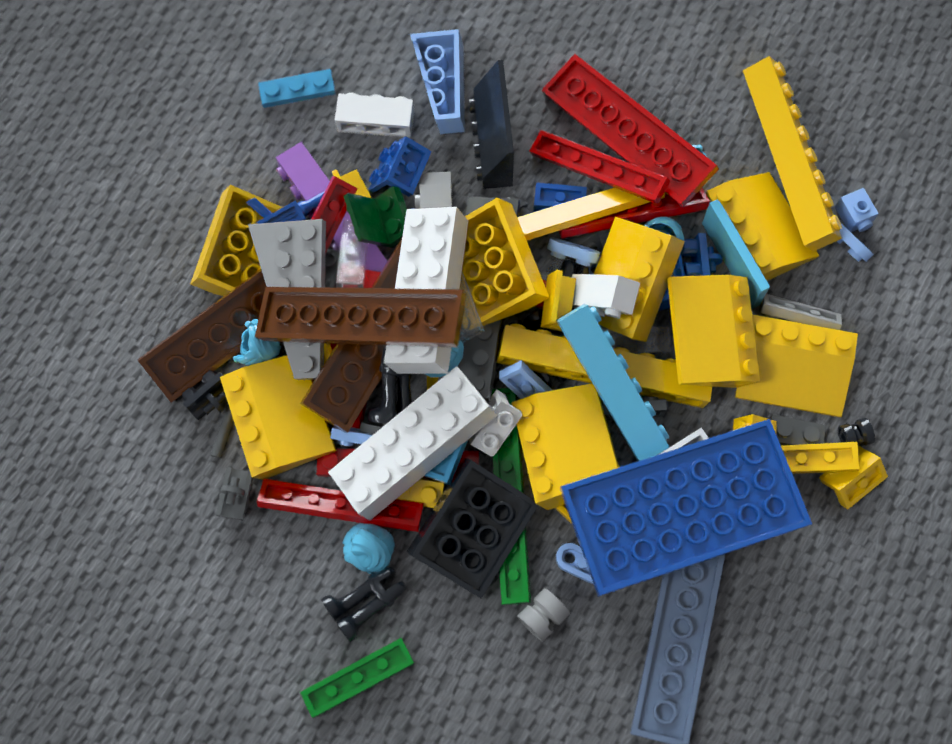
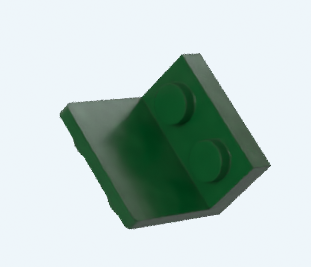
(378, 219)

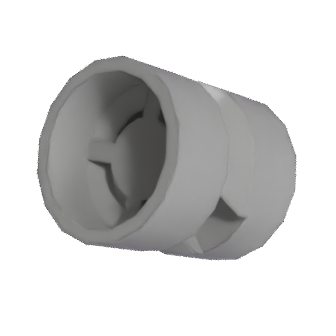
(543, 615)

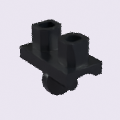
(207, 397)

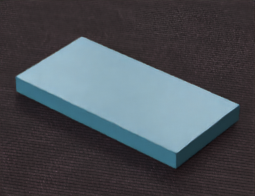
(734, 251)

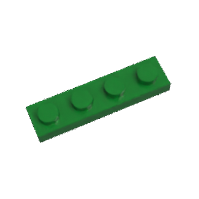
(356, 678)

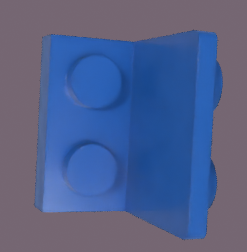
(400, 166)

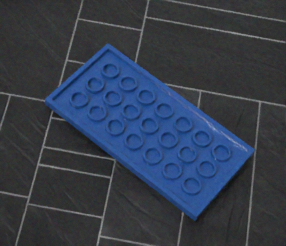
(684, 507)

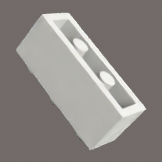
(374, 115)
(607, 293)

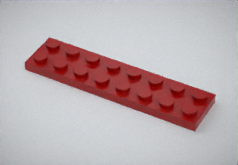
(629, 129)

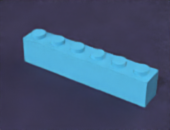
(612, 382)

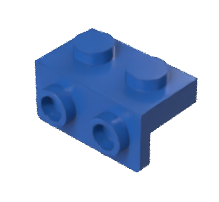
(554, 194)

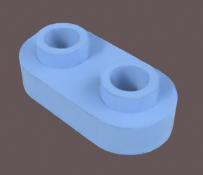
(858, 249)
(583, 254)
(578, 567)

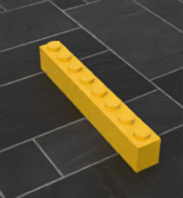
(792, 154)
(555, 357)

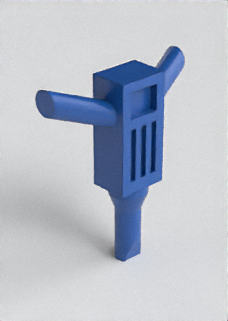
(291, 212)

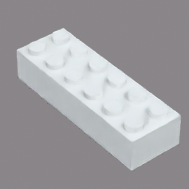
(428, 260)
(412, 444)

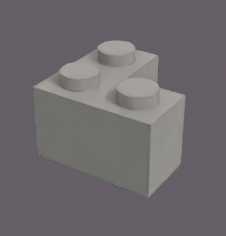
(434, 190)

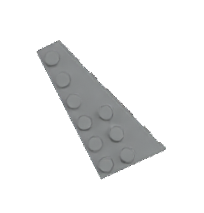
(294, 257)

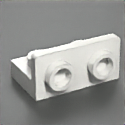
(497, 430)

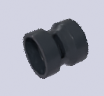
(860, 432)

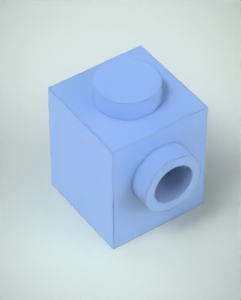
(856, 211)

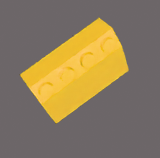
(764, 223)
(229, 250)
(644, 258)
(500, 263)
(713, 330)
(801, 366)
(271, 421)
(563, 440)

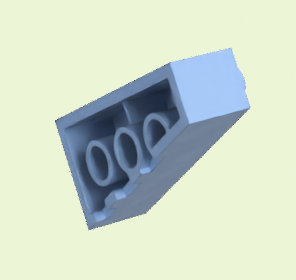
(443, 74)

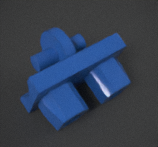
(702, 257)

